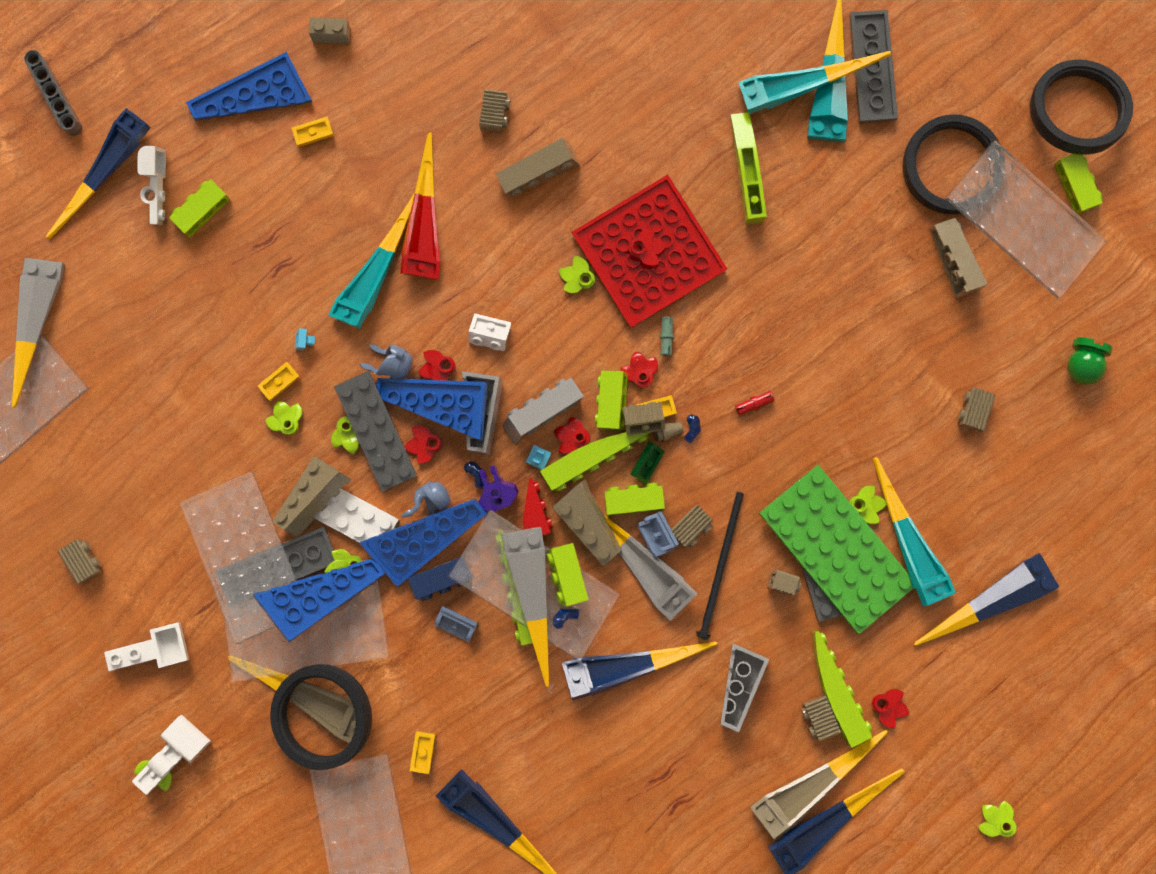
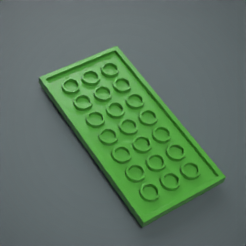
(837, 549)

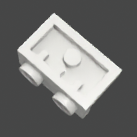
(489, 332)

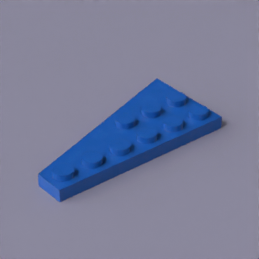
(261, 88)
(446, 402)
(411, 546)
(311, 599)

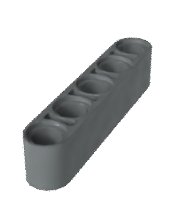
(48, 85)

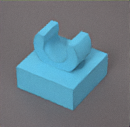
(302, 340)
(538, 457)

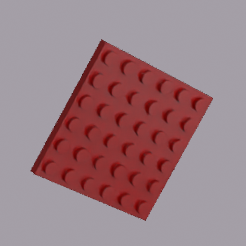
(682, 267)

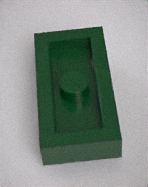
(647, 462)

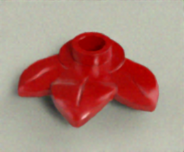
(650, 247)
(641, 366)
(434, 367)
(569, 436)
(421, 444)
(892, 707)

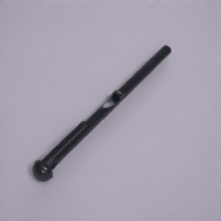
(703, 634)

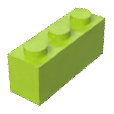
(1078, 183)
(199, 208)
(611, 400)
(634, 499)
(566, 575)

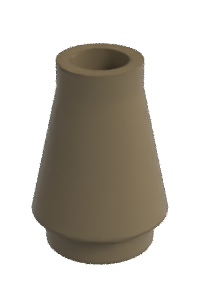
(670, 431)

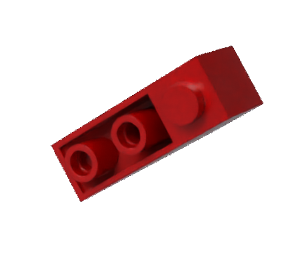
(534, 510)

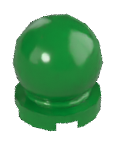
(1088, 362)

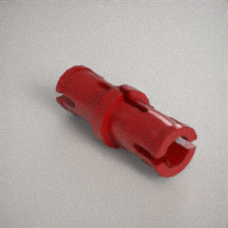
(754, 403)

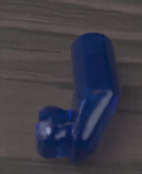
(695, 428)
(473, 468)
(562, 616)

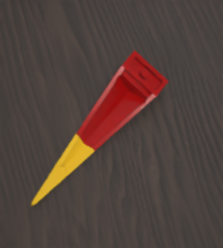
(420, 246)

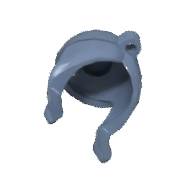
(395, 365)
(435, 497)

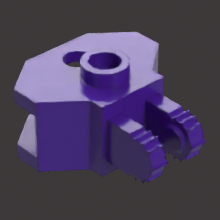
(496, 489)

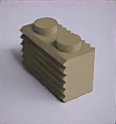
(329, 30)
(493, 111)
(976, 409)
(644, 418)
(691, 526)
(80, 561)
(784, 582)
(821, 718)

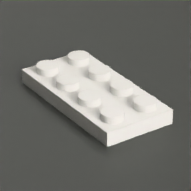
(355, 517)

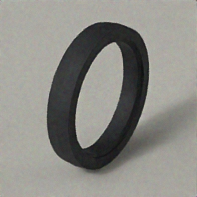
(1096, 72)
(910, 172)
(280, 725)

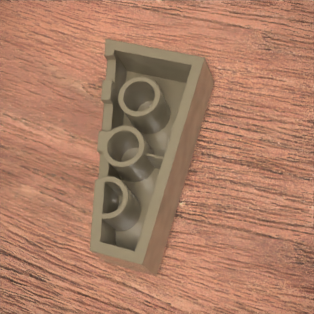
(538, 168)
(957, 258)
(309, 496)
(588, 522)

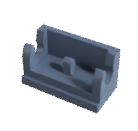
(657, 535)
(456, 623)

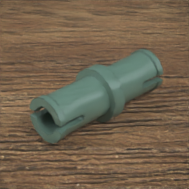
(666, 336)

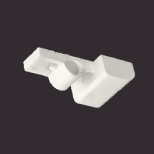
(153, 165)
(166, 646)
(182, 742)

